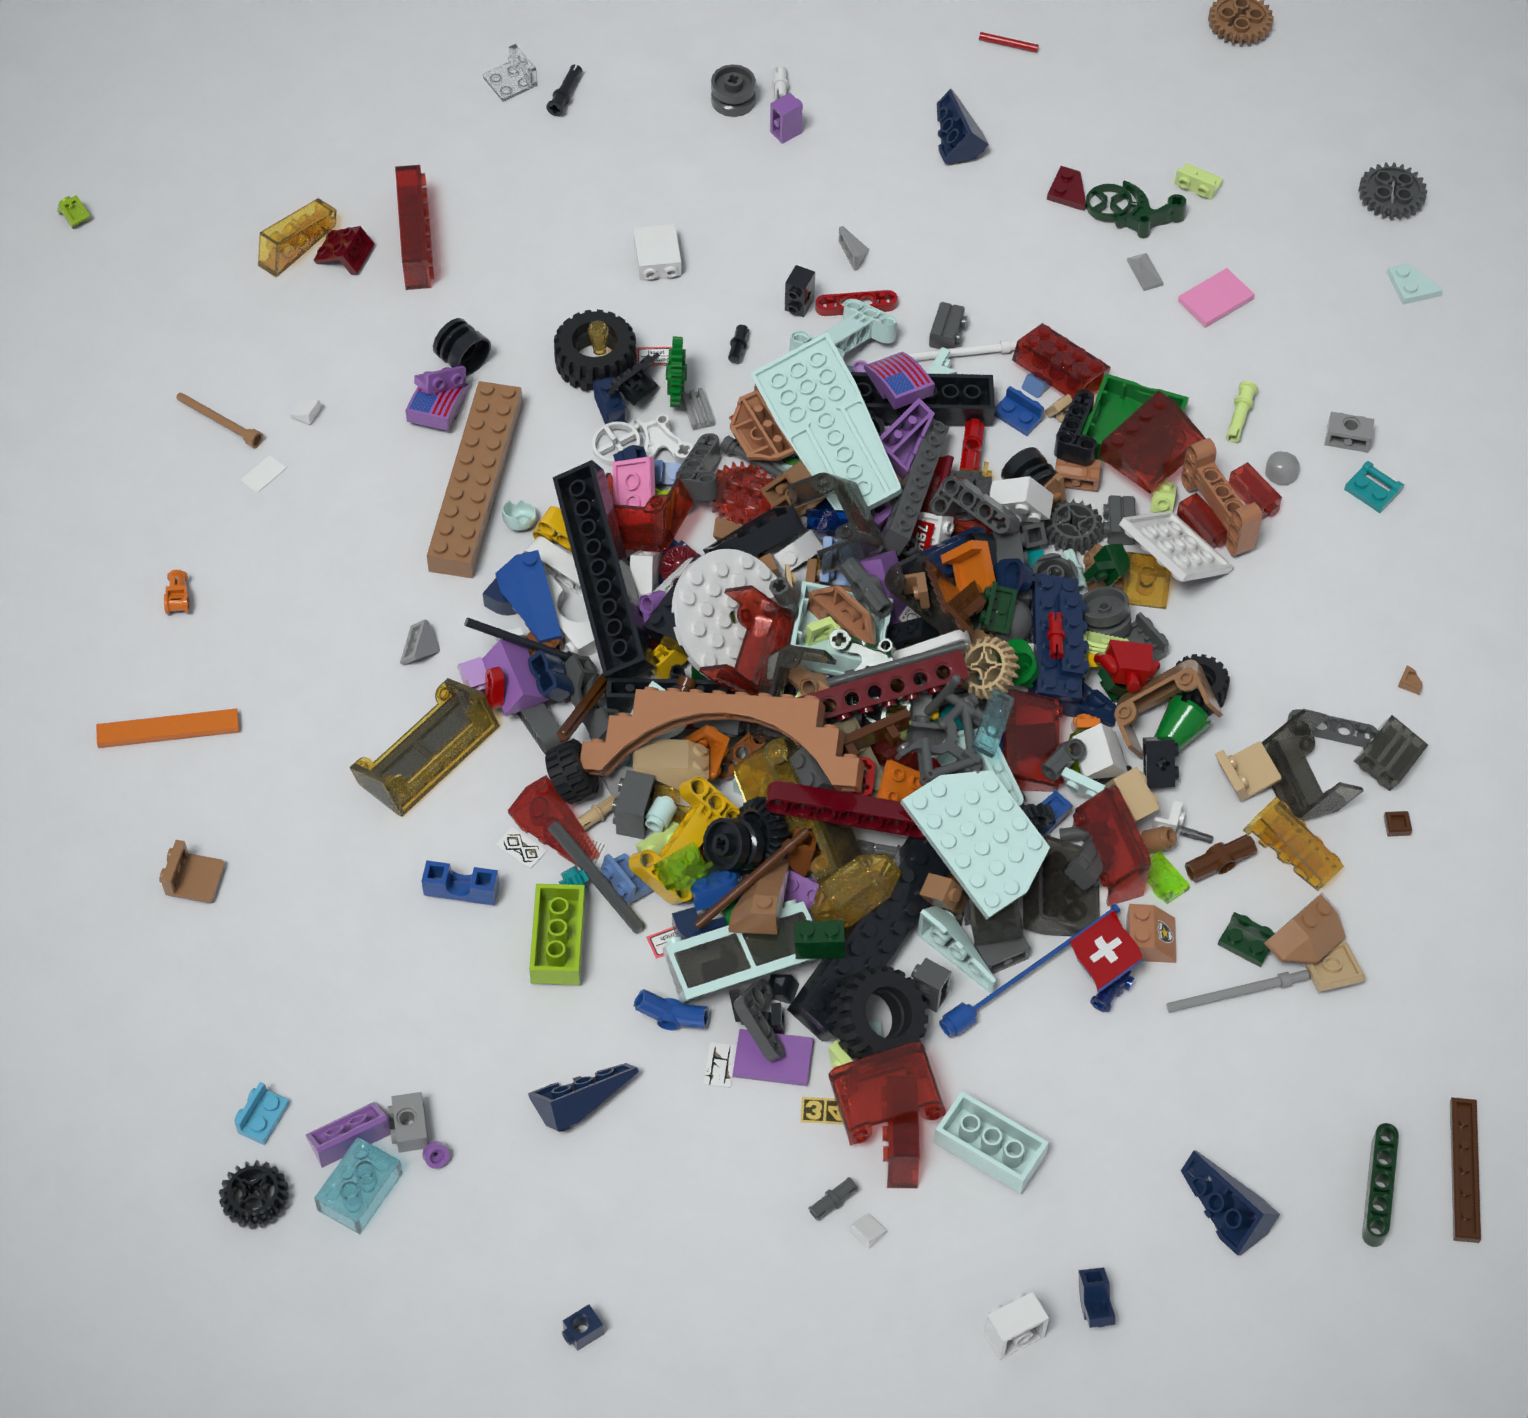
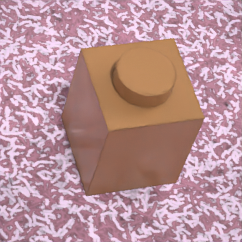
(941, 891)

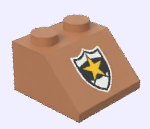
(1152, 932)

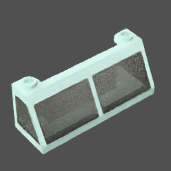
(729, 958)

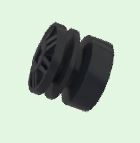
(461, 345)
(1028, 463)

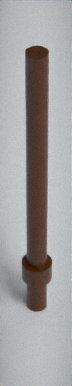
(788, 847)

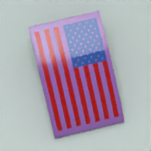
(900, 379)
(436, 409)

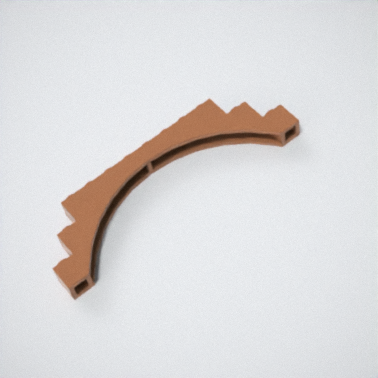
(662, 711)

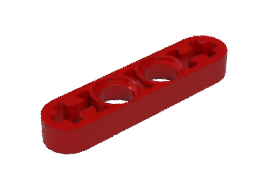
(830, 299)

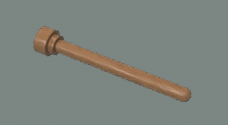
(251, 436)

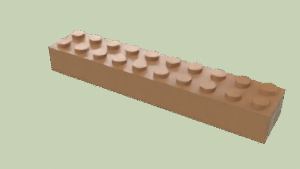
(475, 480)

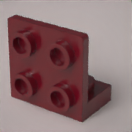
(348, 246)

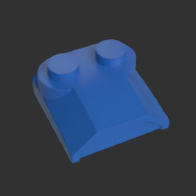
(714, 886)

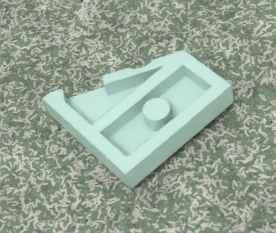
(1412, 284)
(1081, 784)

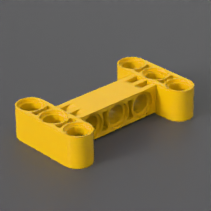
(689, 830)

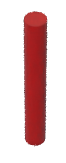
(1008, 42)

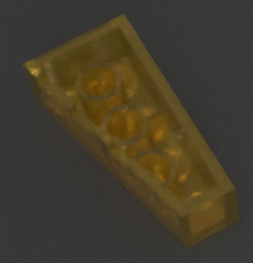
(1294, 843)

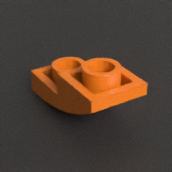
(1084, 722)

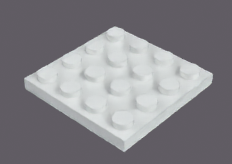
(1175, 546)

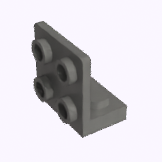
(923, 727)

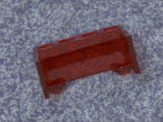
(657, 523)
(767, 629)
(1117, 843)

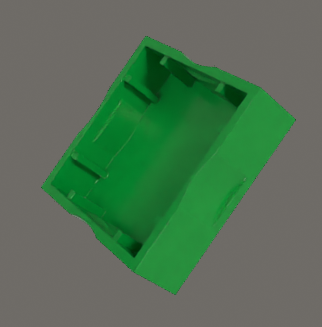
(1116, 402)

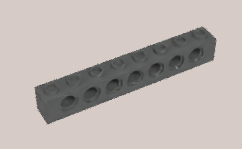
(914, 487)

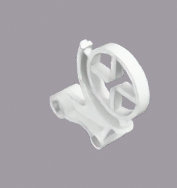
(657, 436)

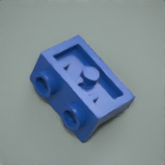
(1019, 411)

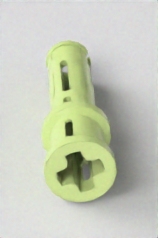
(1243, 404)

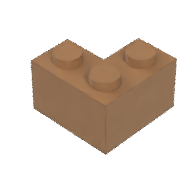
(777, 489)

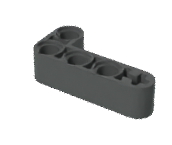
(697, 468)
(978, 508)

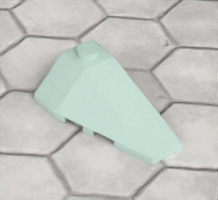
(947, 937)

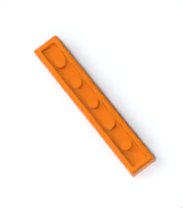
(167, 728)

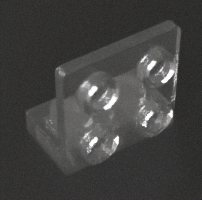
(512, 77)

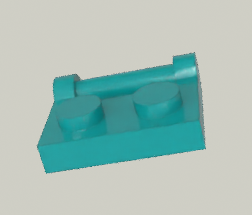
(1371, 492)

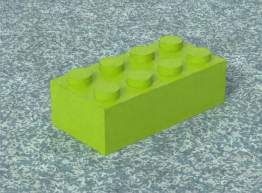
(557, 934)

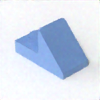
(665, 472)

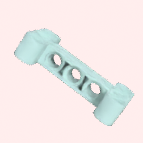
(858, 325)

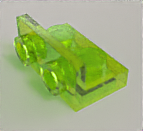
(682, 866)
(1165, 879)

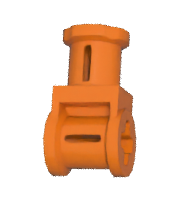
(177, 593)

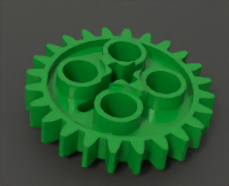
(676, 371)

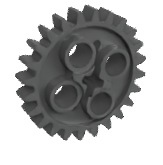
(1377, 190)

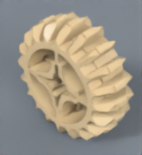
(999, 674)

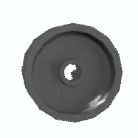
(733, 90)
(1107, 611)

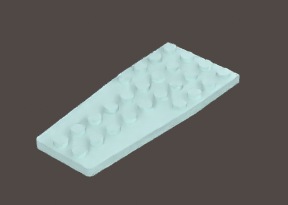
(827, 419)

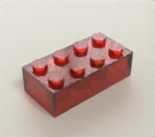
(1059, 361)

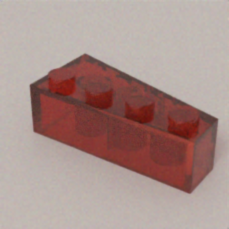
(902, 1151)

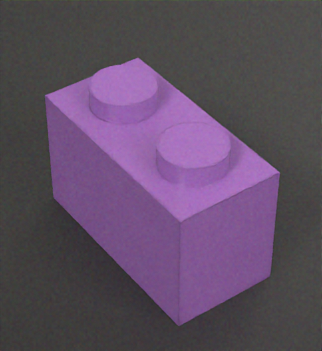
(786, 118)

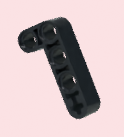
(1070, 442)

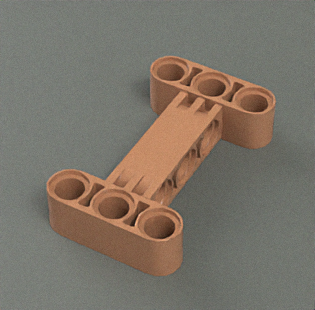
(1239, 519)

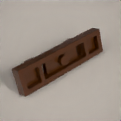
(886, 728)

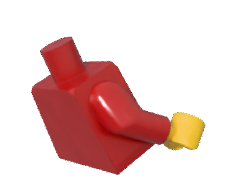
(1127, 663)

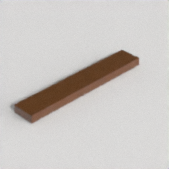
(1465, 1170)

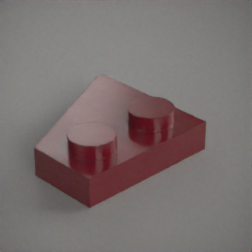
(1068, 189)

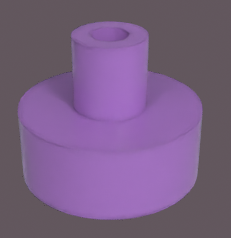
(435, 1154)

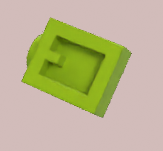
(73, 210)

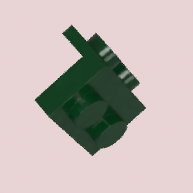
(998, 609)

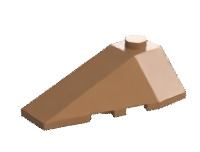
(761, 903)

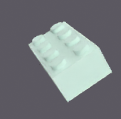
(991, 1142)

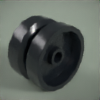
(733, 844)

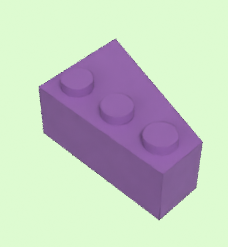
(905, 435)

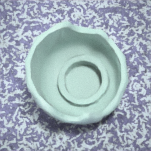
(519, 515)

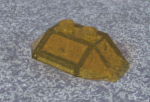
(856, 889)

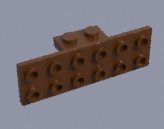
(952, 602)

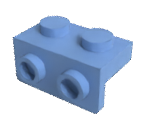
(623, 879)

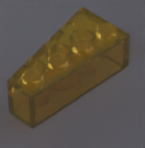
(294, 235)

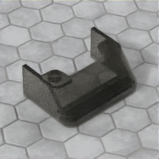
(854, 539)
(775, 678)
(1298, 786)

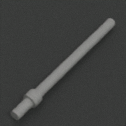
(1282, 980)

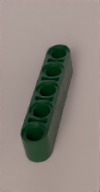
(1380, 1195)

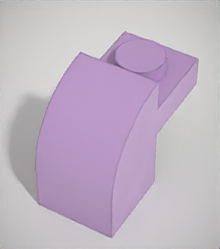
(473, 673)

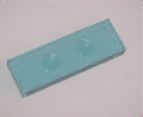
(993, 723)

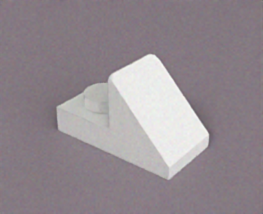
(799, 550)

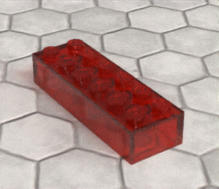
(414, 227)

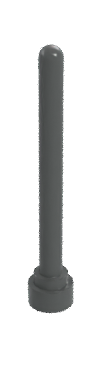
(730, 446)

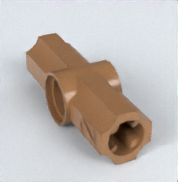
(803, 679)

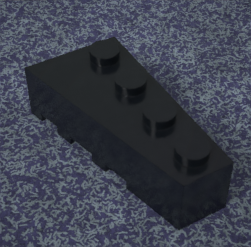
(761, 532)
(662, 621)

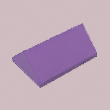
(879, 566)
(519, 683)
(336, 1138)

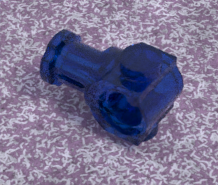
(1113, 990)

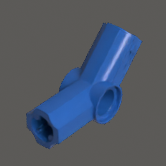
(671, 1012)

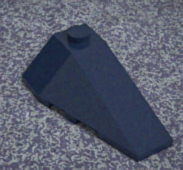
(958, 131)
(1092, 703)
(572, 1102)
(1235, 1210)

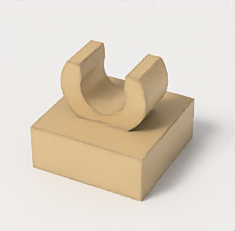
(1058, 407)

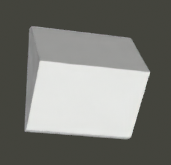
(1102, 754)

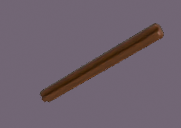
(582, 709)

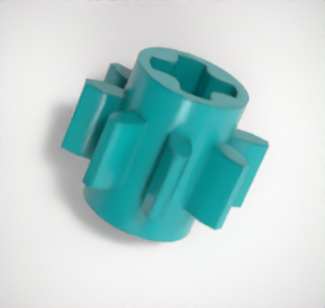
(574, 877)

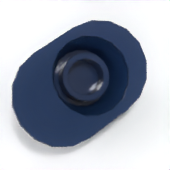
(1014, 574)

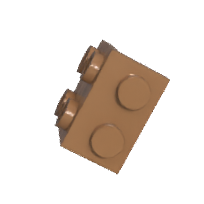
(190, 874)

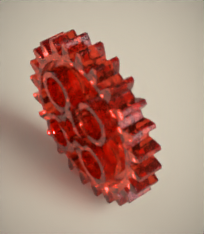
(740, 494)

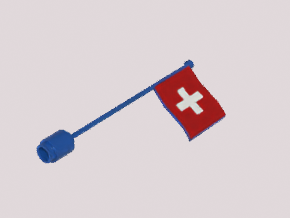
(1100, 948)

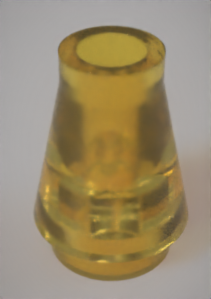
(598, 336)

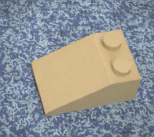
(672, 761)

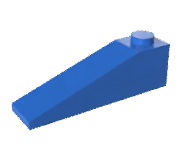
(527, 590)

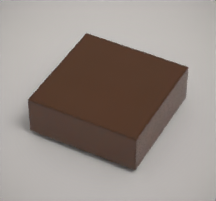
(1397, 823)

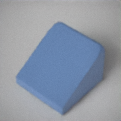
(1035, 385)

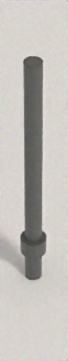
(852, 675)

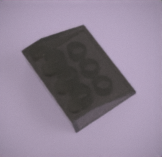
(1054, 901)

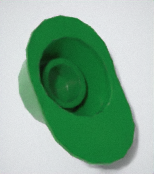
(1028, 665)

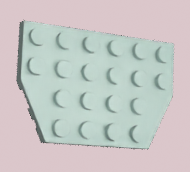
(979, 836)

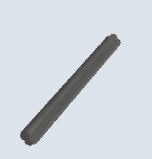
(596, 877)

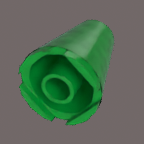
(1182, 721)

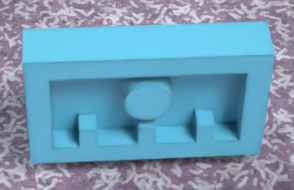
(260, 1114)

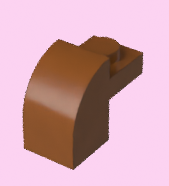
(806, 852)

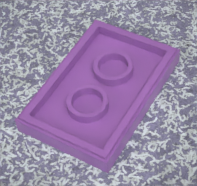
(789, 1069)

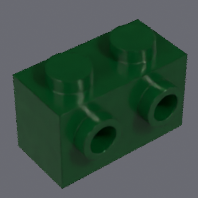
(819, 939)

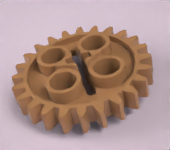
(1241, 20)

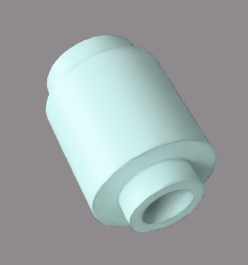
(660, 813)

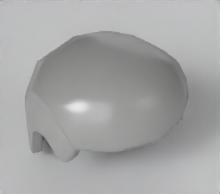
(1282, 468)

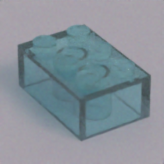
(358, 1185)

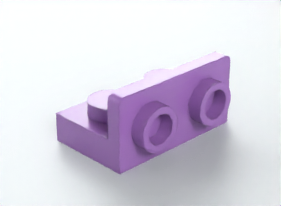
(441, 380)

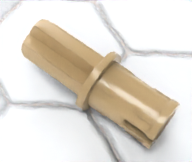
(596, 813)

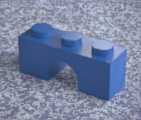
(443, 882)

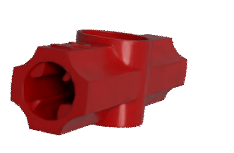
(972, 444)

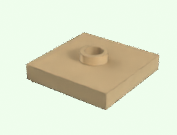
(1336, 969)

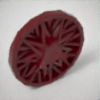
(675, 558)

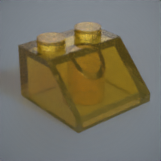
(1146, 581)

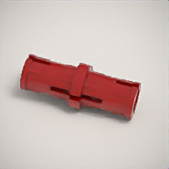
(1055, 635)

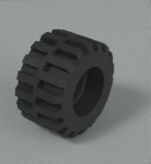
(1217, 678)
(568, 774)

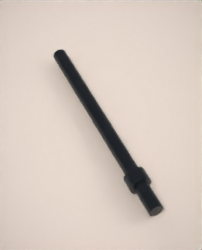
(516, 639)

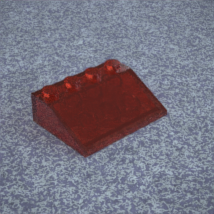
(1151, 442)

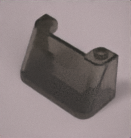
(896, 584)

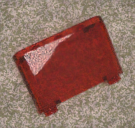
(1032, 739)
(885, 1089)

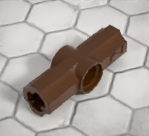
(1220, 858)

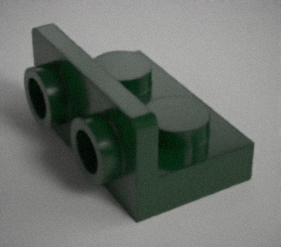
(1246, 939)

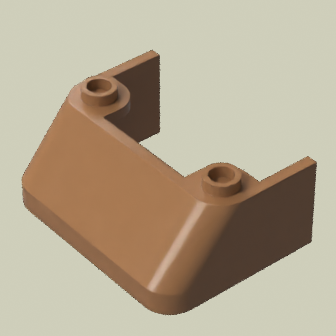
(1180, 678)

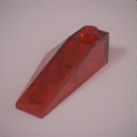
(540, 807)

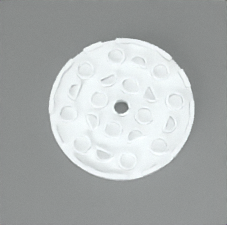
(704, 609)

